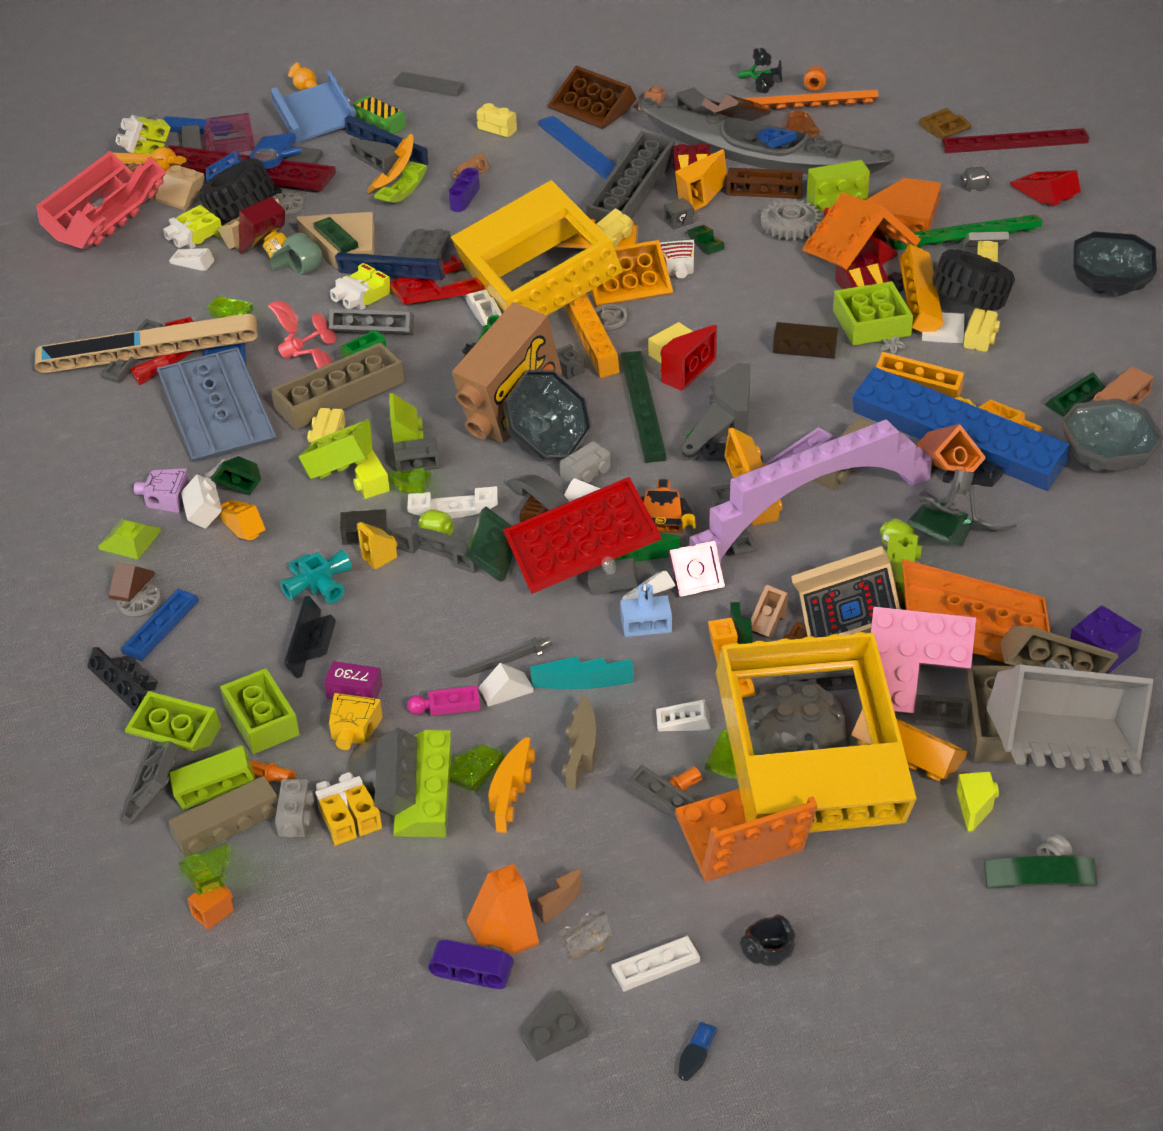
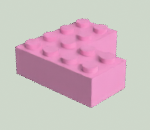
(918, 639)

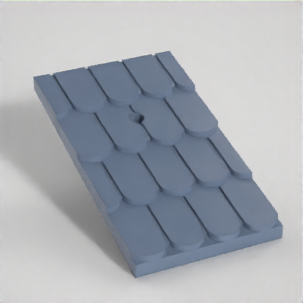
(215, 404)

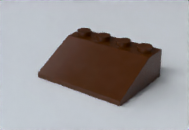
(592, 98)

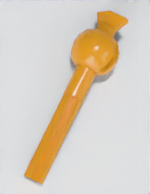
(302, 77)
(162, 156)

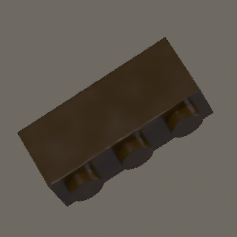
(805, 340)

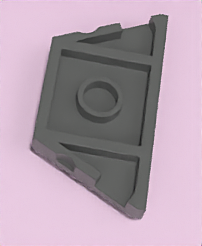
(150, 779)

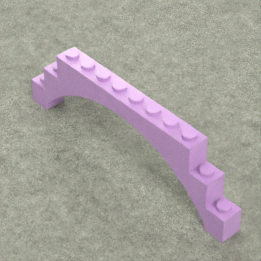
(757, 490)

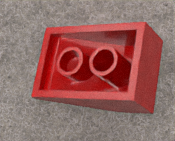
(1049, 185)
(688, 357)

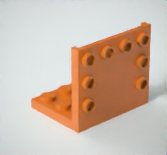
(849, 227)
(727, 843)

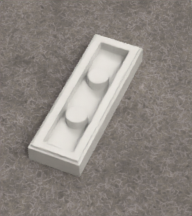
(655, 963)

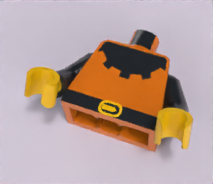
(668, 509)

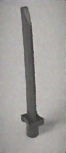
(536, 646)

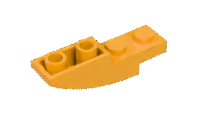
(509, 781)

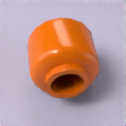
(815, 78)

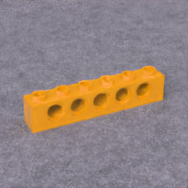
(593, 336)

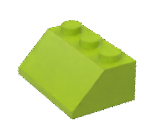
(338, 450)
(174, 720)

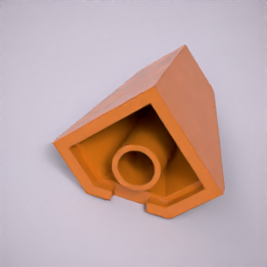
(952, 449)
(503, 913)

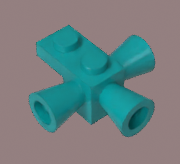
(316, 575)

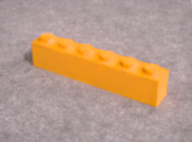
(919, 289)

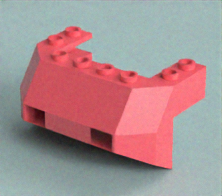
(69, 211)

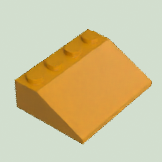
(642, 275)

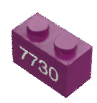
(353, 680)

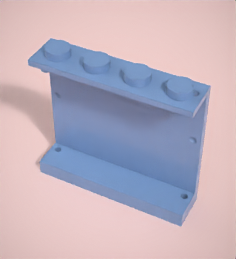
(314, 109)

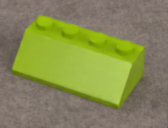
(433, 771)

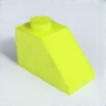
(371, 477)
(976, 797)

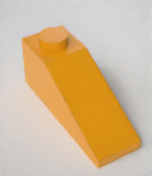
(242, 519)

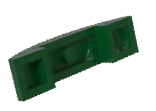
(1040, 871)

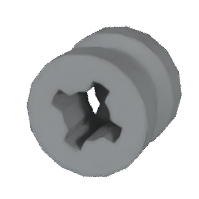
(1055, 846)

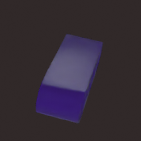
(464, 189)
(471, 964)

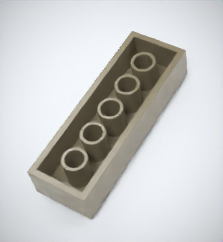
(338, 385)

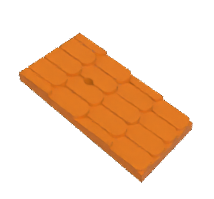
(991, 604)

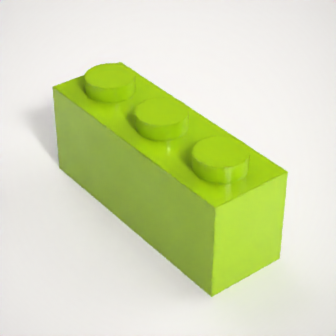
(211, 777)

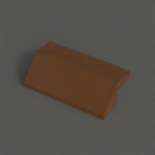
(736, 107)

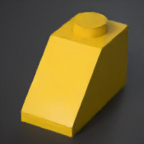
(376, 545)

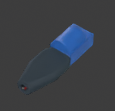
(696, 1051)

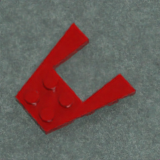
(419, 290)
(148, 369)

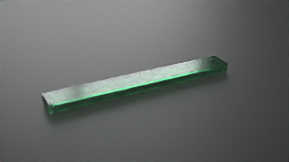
(643, 407)

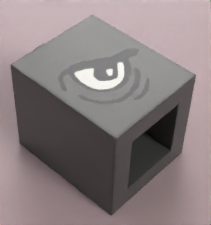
(678, 213)

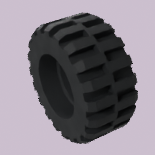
(236, 189)
(973, 279)

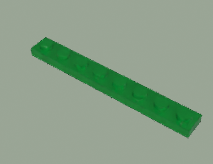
(956, 233)

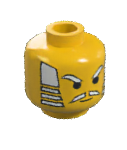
(273, 242)

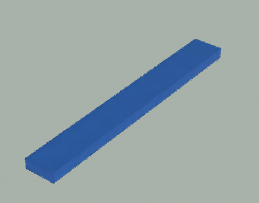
(577, 146)

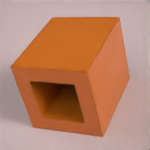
(211, 906)

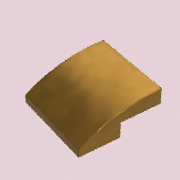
(944, 123)

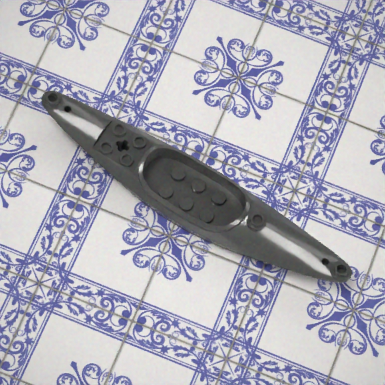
(742, 145)

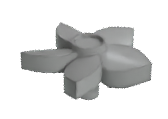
(893, 344)

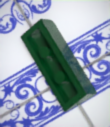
(1076, 393)

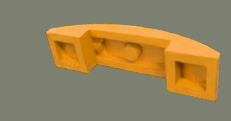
(403, 151)
(723, 633)

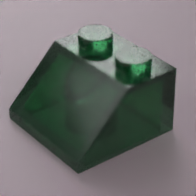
(943, 526)

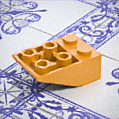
(702, 179)

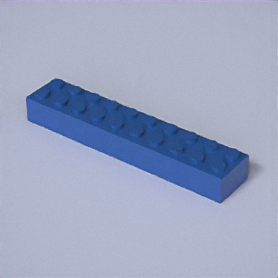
(918, 410)

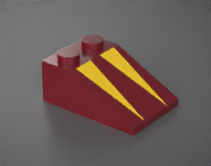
(687, 154)
(258, 222)
(863, 271)

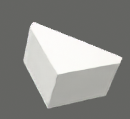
(504, 684)

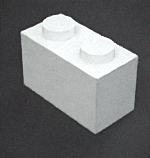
(201, 501)

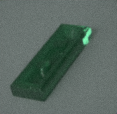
(335, 235)

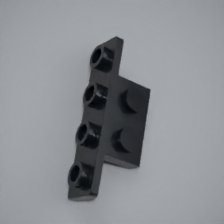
(309, 637)
(122, 676)

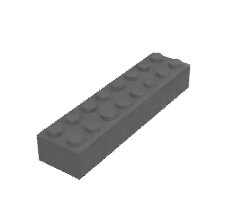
(633, 177)

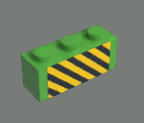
(379, 114)

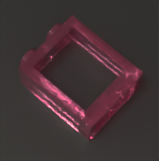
(229, 124)

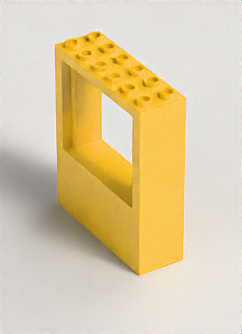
(524, 232)
(849, 783)

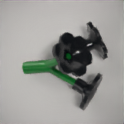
(764, 81)

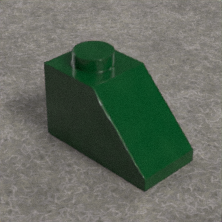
(238, 475)

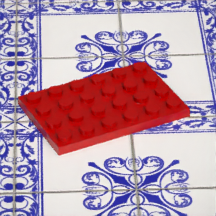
(581, 534)

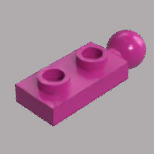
(446, 701)

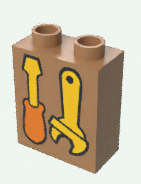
(492, 368)

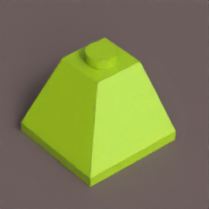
(129, 538)

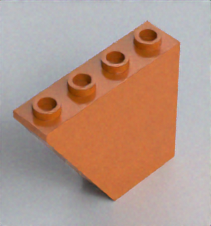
(911, 202)

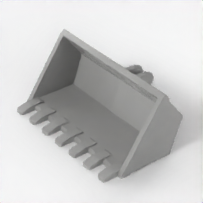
(1071, 715)

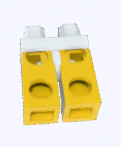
(345, 805)

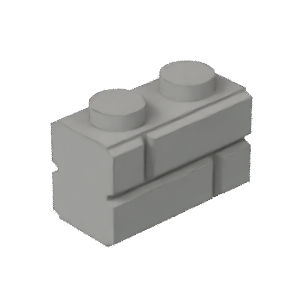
(585, 463)

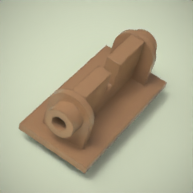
(478, 162)

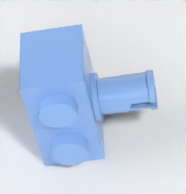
(646, 613)

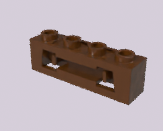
(764, 182)

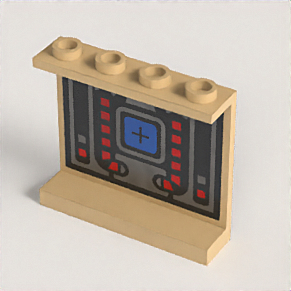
(844, 593)

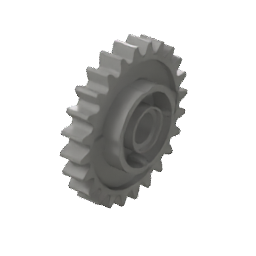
(790, 219)

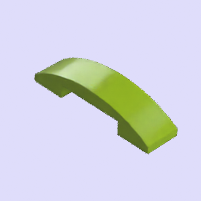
(410, 179)

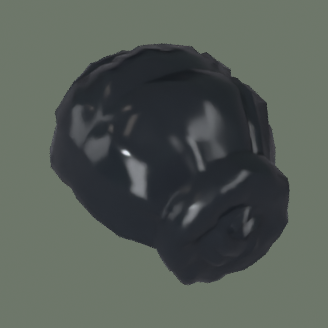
(769, 941)

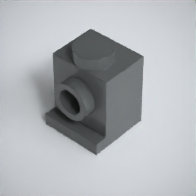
(570, 361)

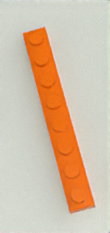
(816, 100)

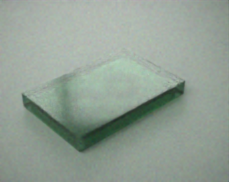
(489, 545)

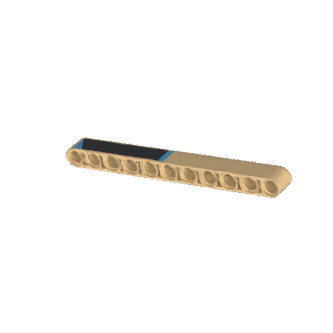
(146, 343)

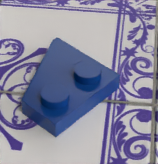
(775, 137)

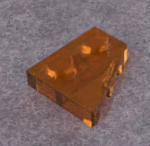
(802, 122)

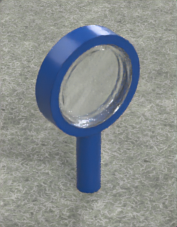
(272, 156)

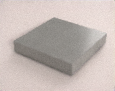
(972, 238)

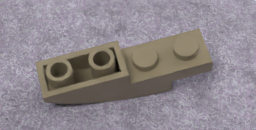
(581, 742)

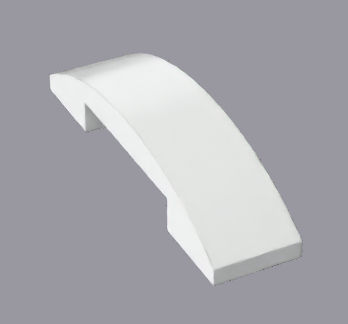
(455, 506)

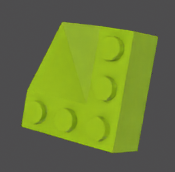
(872, 313)

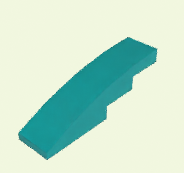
(590, 674)

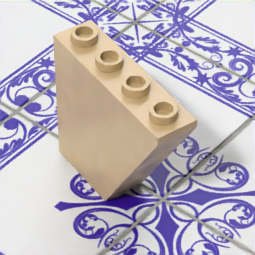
(358, 225)

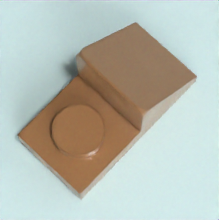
(769, 609)

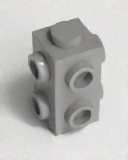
(293, 808)

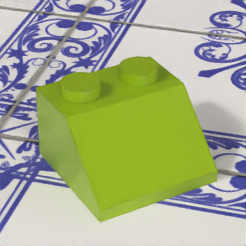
(404, 420)

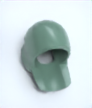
(305, 259)

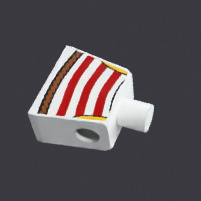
(679, 257)

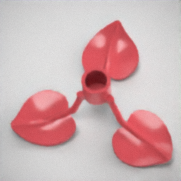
(292, 346)

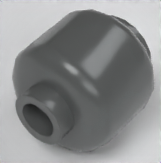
(975, 179)

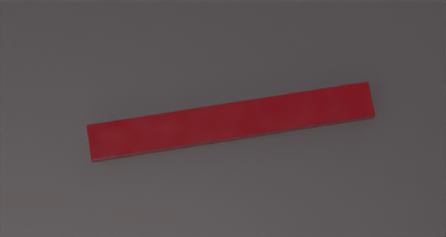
(1014, 140)

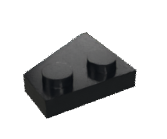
(985, 475)

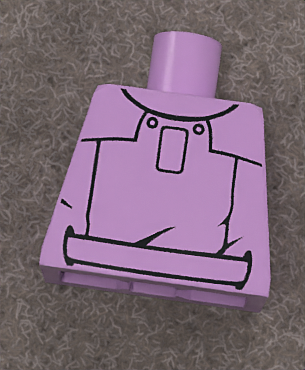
(163, 489)

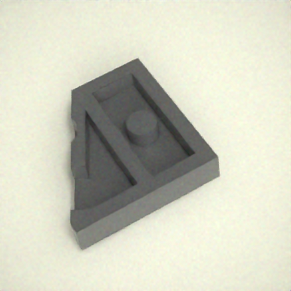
(553, 1028)

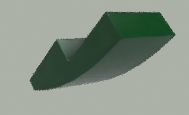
(705, 240)
(742, 626)

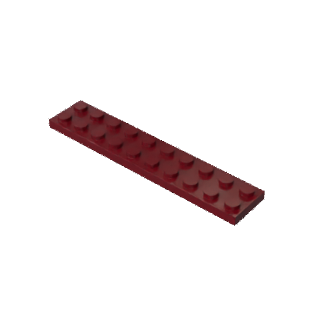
(287, 173)

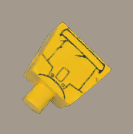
(353, 719)

